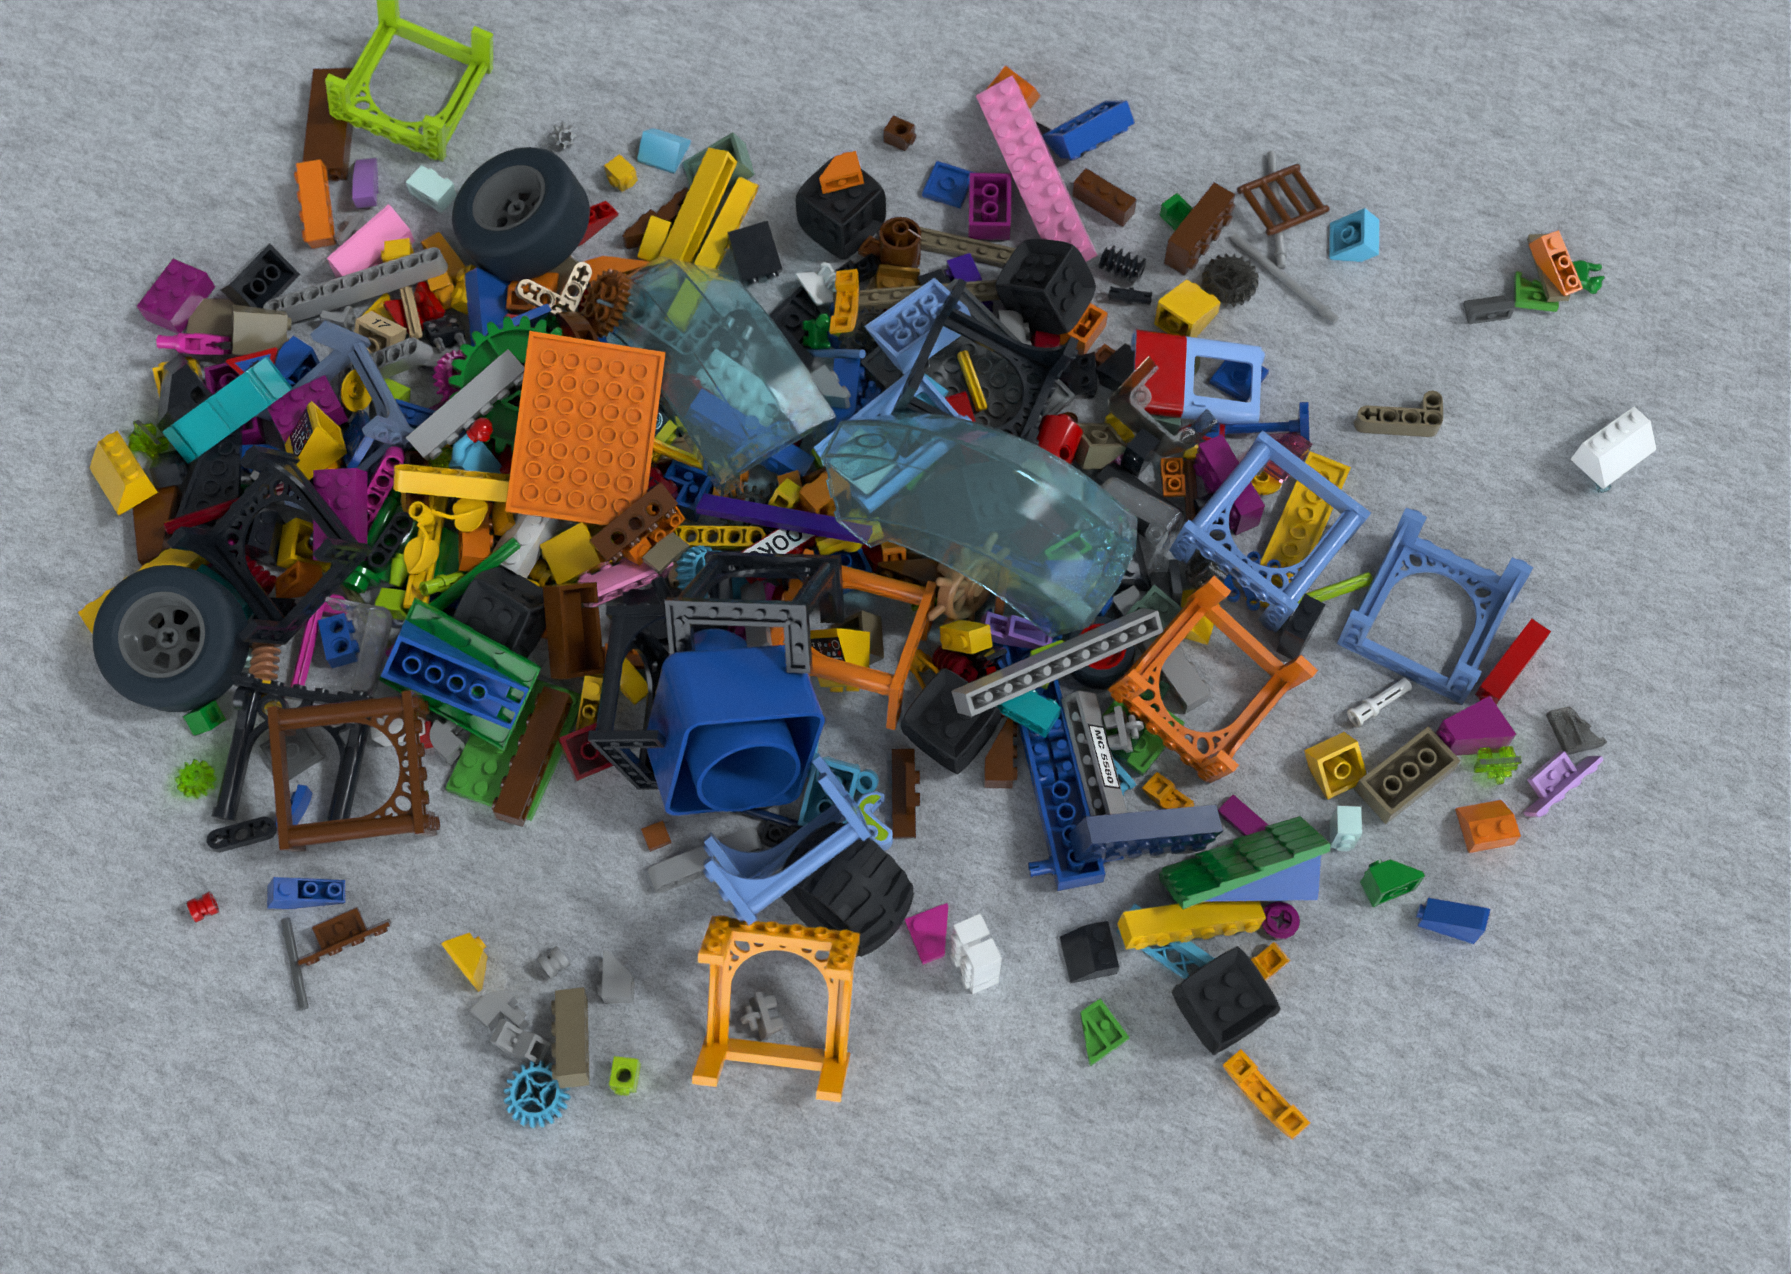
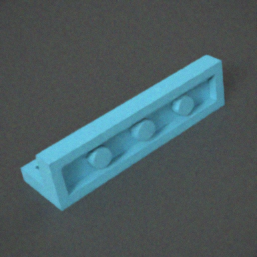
(1188, 950)

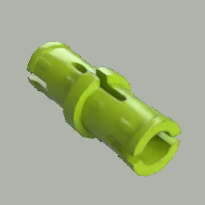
(440, 583)

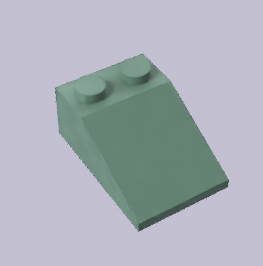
(735, 147)

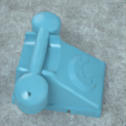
(849, 774)

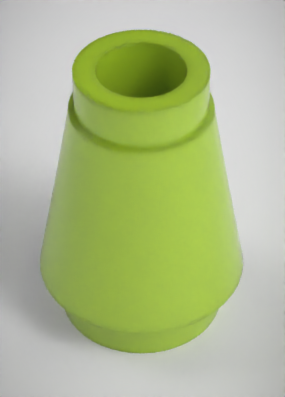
(398, 571)

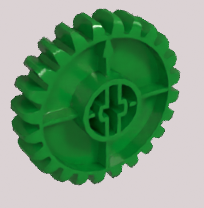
(487, 350)

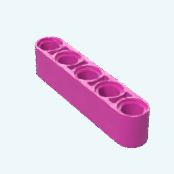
(380, 486)

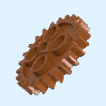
(613, 289)

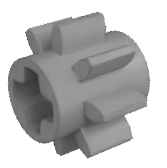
(569, 135)

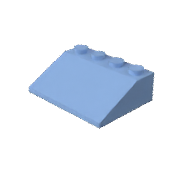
(906, 325)

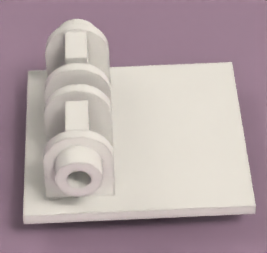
(819, 284)

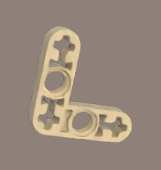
(563, 298)

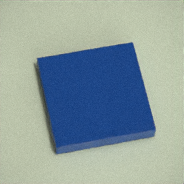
(947, 184)
(1235, 379)

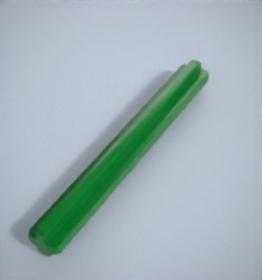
(461, 585)

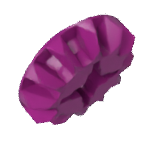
(1289, 915)

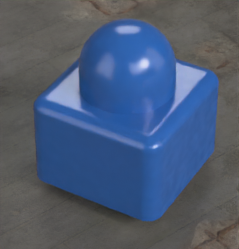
(732, 727)

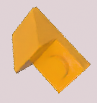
(442, 287)

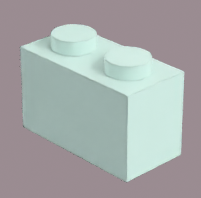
(431, 188)
(1345, 827)

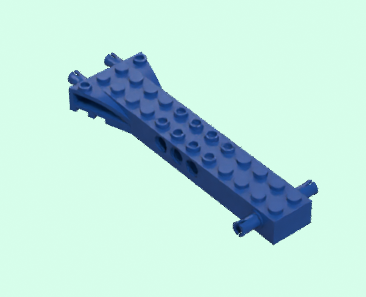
(1056, 790)

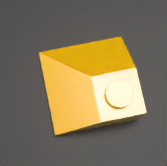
(469, 956)

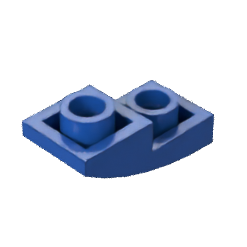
(300, 802)

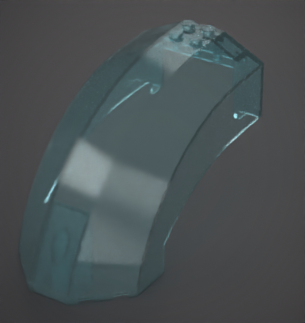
(726, 367)
(985, 508)

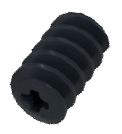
(1122, 264)

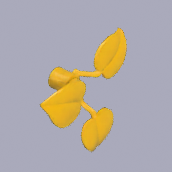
(423, 553)

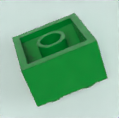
(1389, 880)

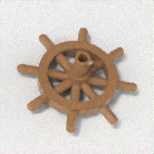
(961, 591)

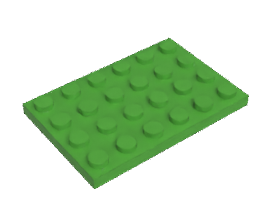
(484, 765)

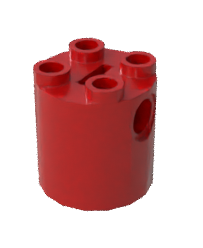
(1059, 436)

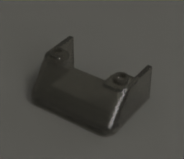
(1128, 406)

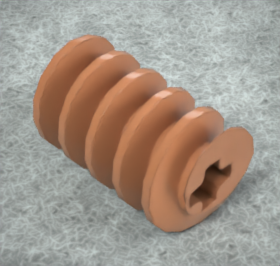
(264, 661)

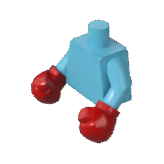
(472, 454)

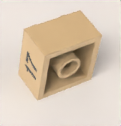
(379, 331)

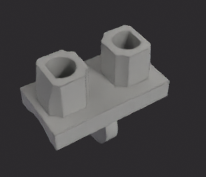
(352, 224)
(1119, 720)
(758, 1016)

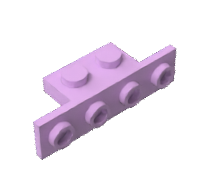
(1556, 779)

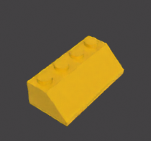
(120, 474)

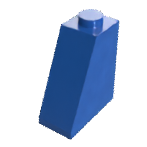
(1453, 919)

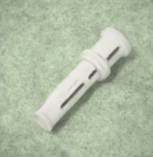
(1371, 707)

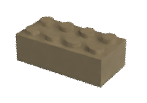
(1407, 775)

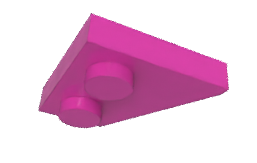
(929, 932)

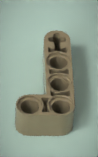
(1366, 418)

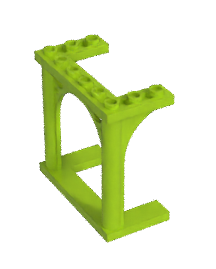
(437, 129)

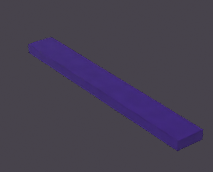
(774, 517)

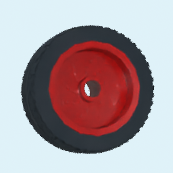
(1107, 670)

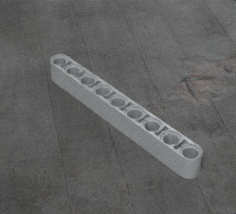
(361, 285)

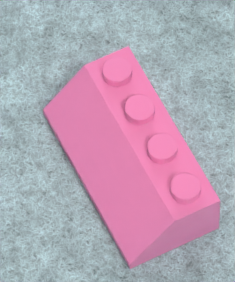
(365, 246)
(621, 578)

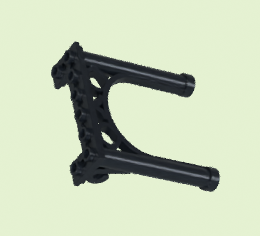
(249, 702)

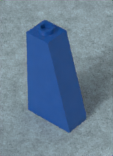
(485, 300)

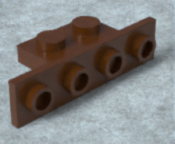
(903, 793)
(341, 931)

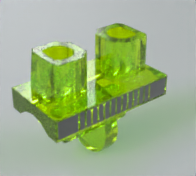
(144, 439)
(1497, 767)

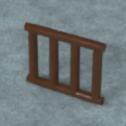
(1288, 222)

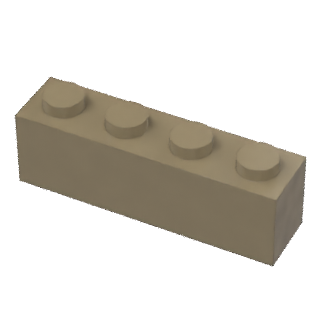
(571, 1038)

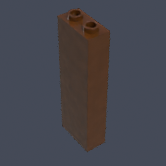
(325, 135)

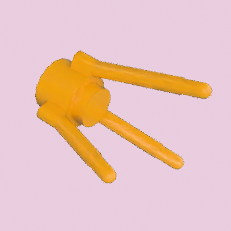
(922, 663)

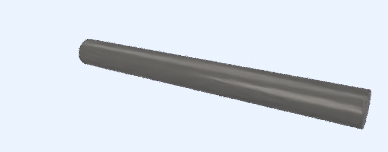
(295, 967)

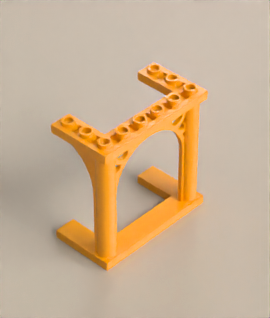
(717, 1047)

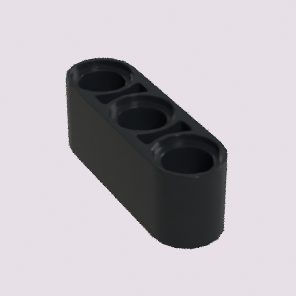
(389, 552)

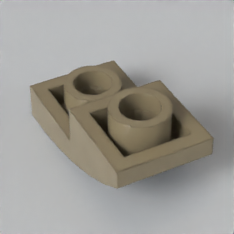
(665, 552)

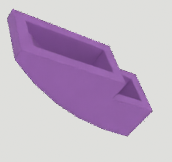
(365, 182)
(1015, 631)

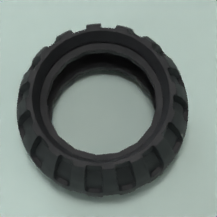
(853, 891)

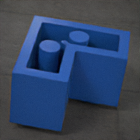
(691, 486)

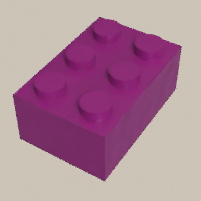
(990, 206)
(175, 296)
(290, 407)

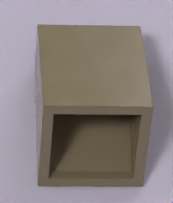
(257, 329)

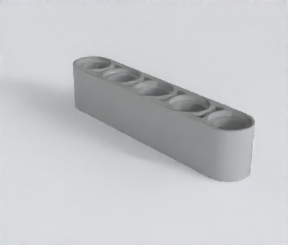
(690, 864)

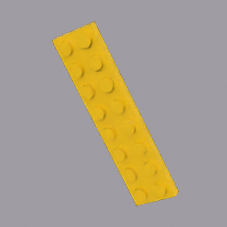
(1302, 519)

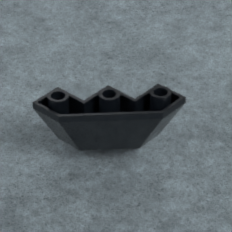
(180, 392)

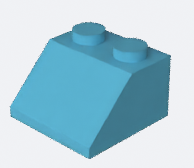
(1354, 237)

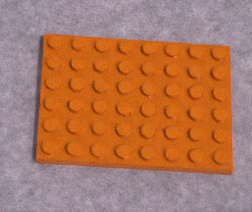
(584, 429)

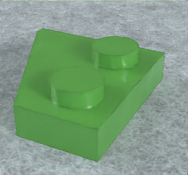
(1531, 295)
(1101, 1031)

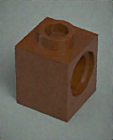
(899, 133)

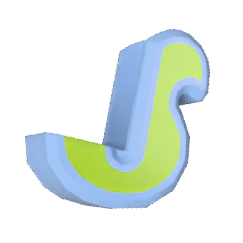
(879, 831)

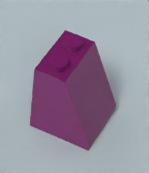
(1476, 728)

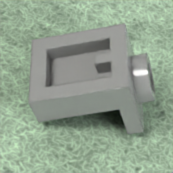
(346, 320)

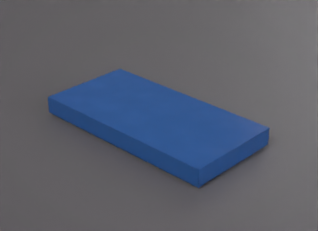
(355, 440)

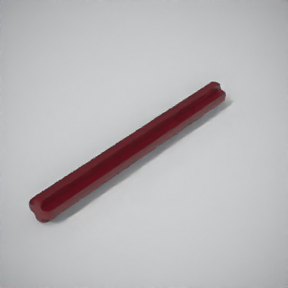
(205, 515)

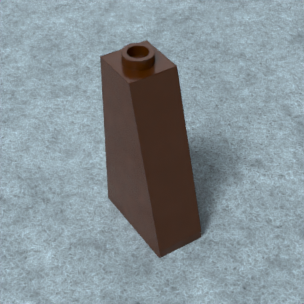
(150, 519)

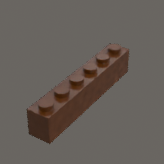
(532, 756)

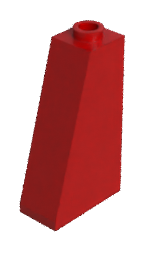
(1513, 661)

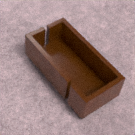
(1199, 229)
(573, 630)

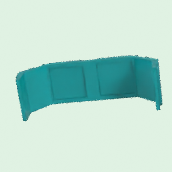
(227, 410)

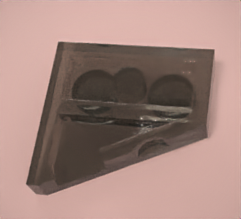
(1572, 731)

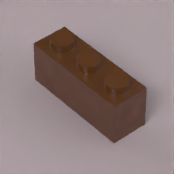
(1104, 197)

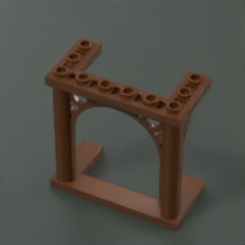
(418, 820)

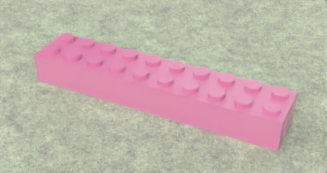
(1033, 166)

